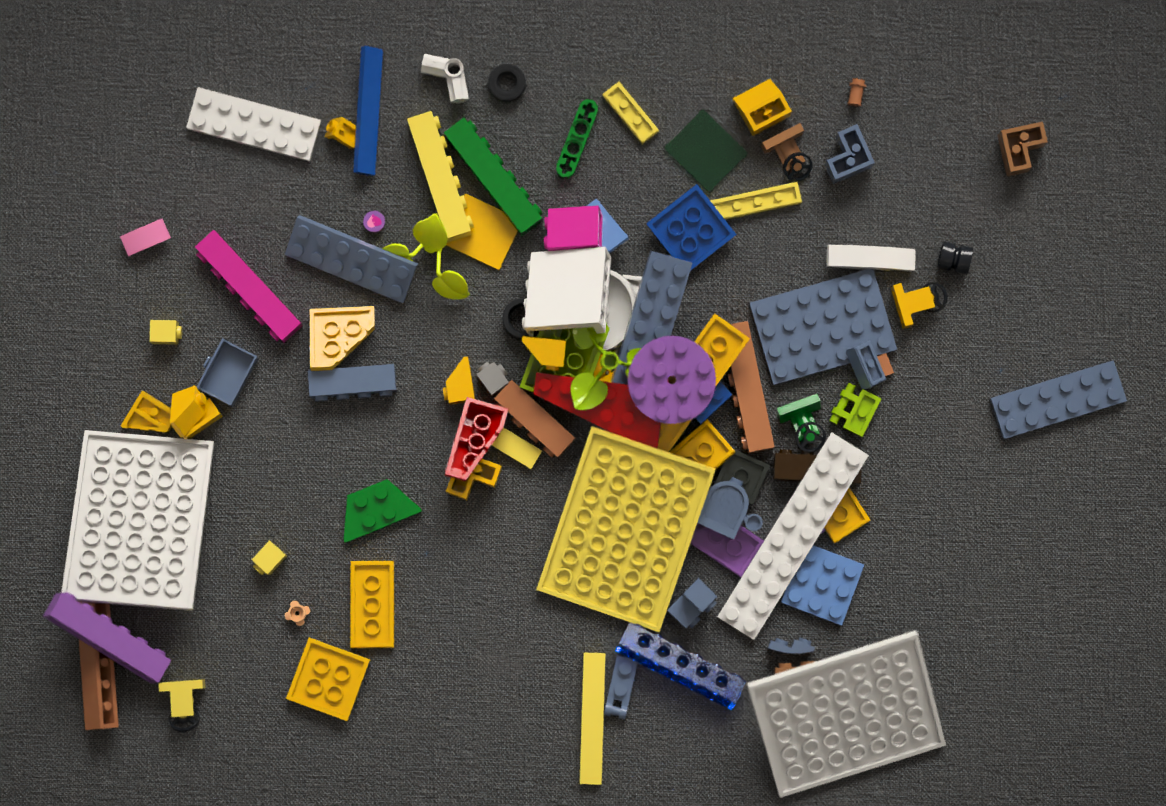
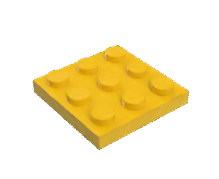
(328, 679)

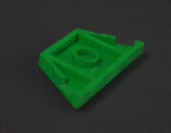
(375, 509)

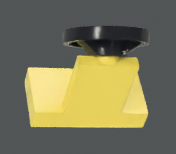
(182, 702)

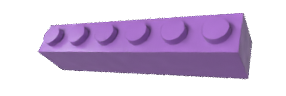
(106, 637)

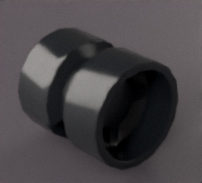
(955, 258)

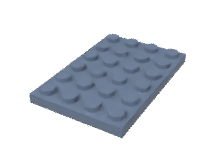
(816, 324)

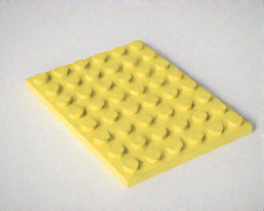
(625, 529)

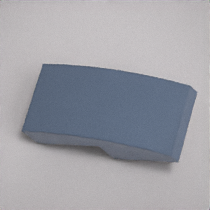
(797, 647)

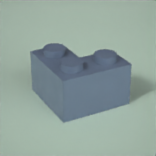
(854, 156)
(692, 604)

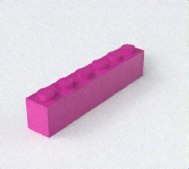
(248, 286)

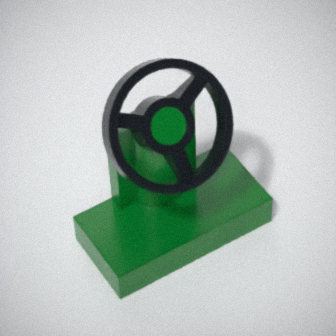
(803, 421)

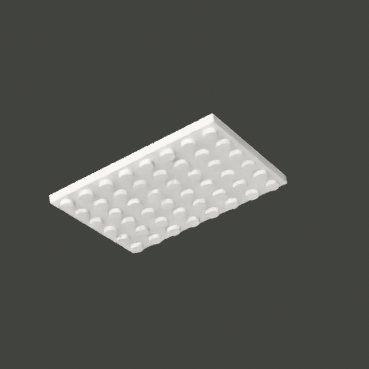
(138, 520)
(847, 714)

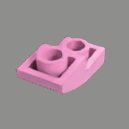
(145, 237)

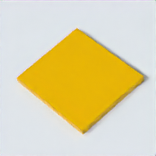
(490, 236)

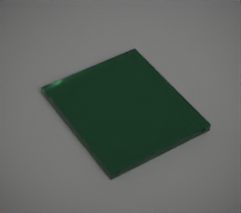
(705, 150)

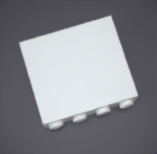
(567, 290)

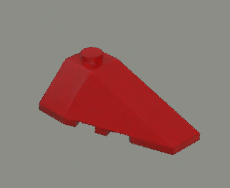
(475, 435)

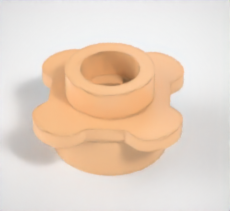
(303, 611)

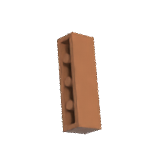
(534, 418)

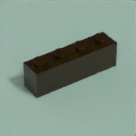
(795, 466)

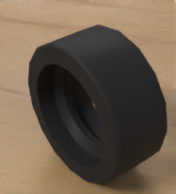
(506, 319)

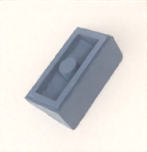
(865, 365)

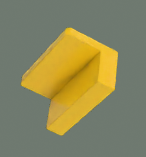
(211, 415)

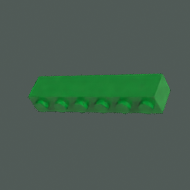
(493, 177)

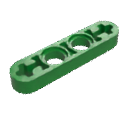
(578, 139)

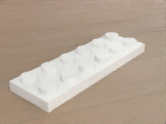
(253, 124)

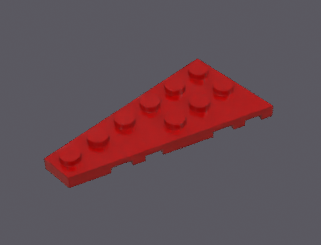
(615, 413)

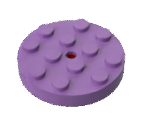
(665, 400)

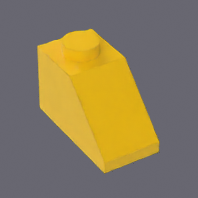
(547, 351)
(459, 384)
(187, 409)

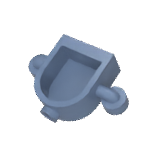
(727, 508)

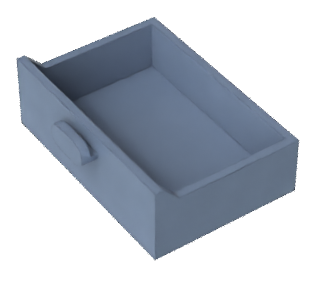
(227, 372)

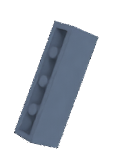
(352, 381)

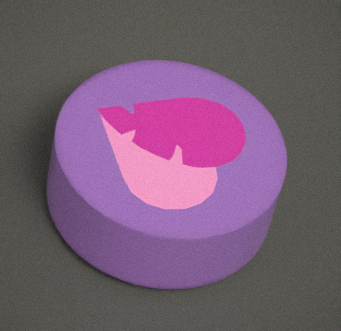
(374, 221)

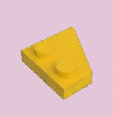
(148, 414)

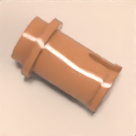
(856, 92)

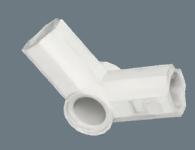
(456, 82)

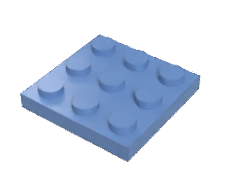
(823, 585)

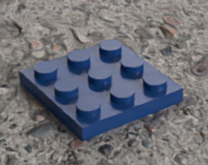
(691, 227)

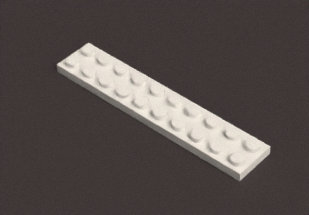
(793, 536)

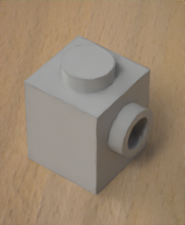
(492, 377)

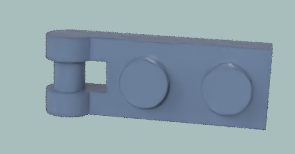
(620, 686)

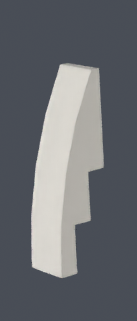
(870, 257)

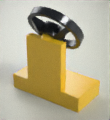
(917, 301)

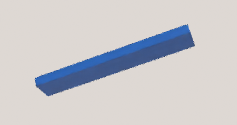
(368, 111)

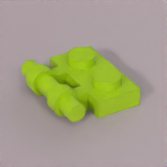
(861, 413)

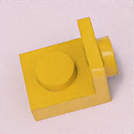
(342, 131)

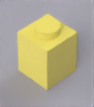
(165, 332)
(268, 558)

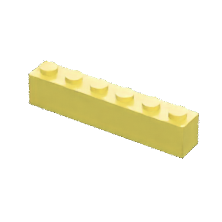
(439, 175)

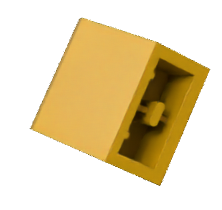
(762, 106)

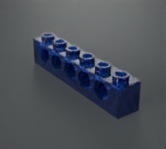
(685, 676)

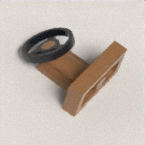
(789, 152)

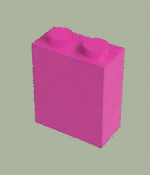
(573, 228)

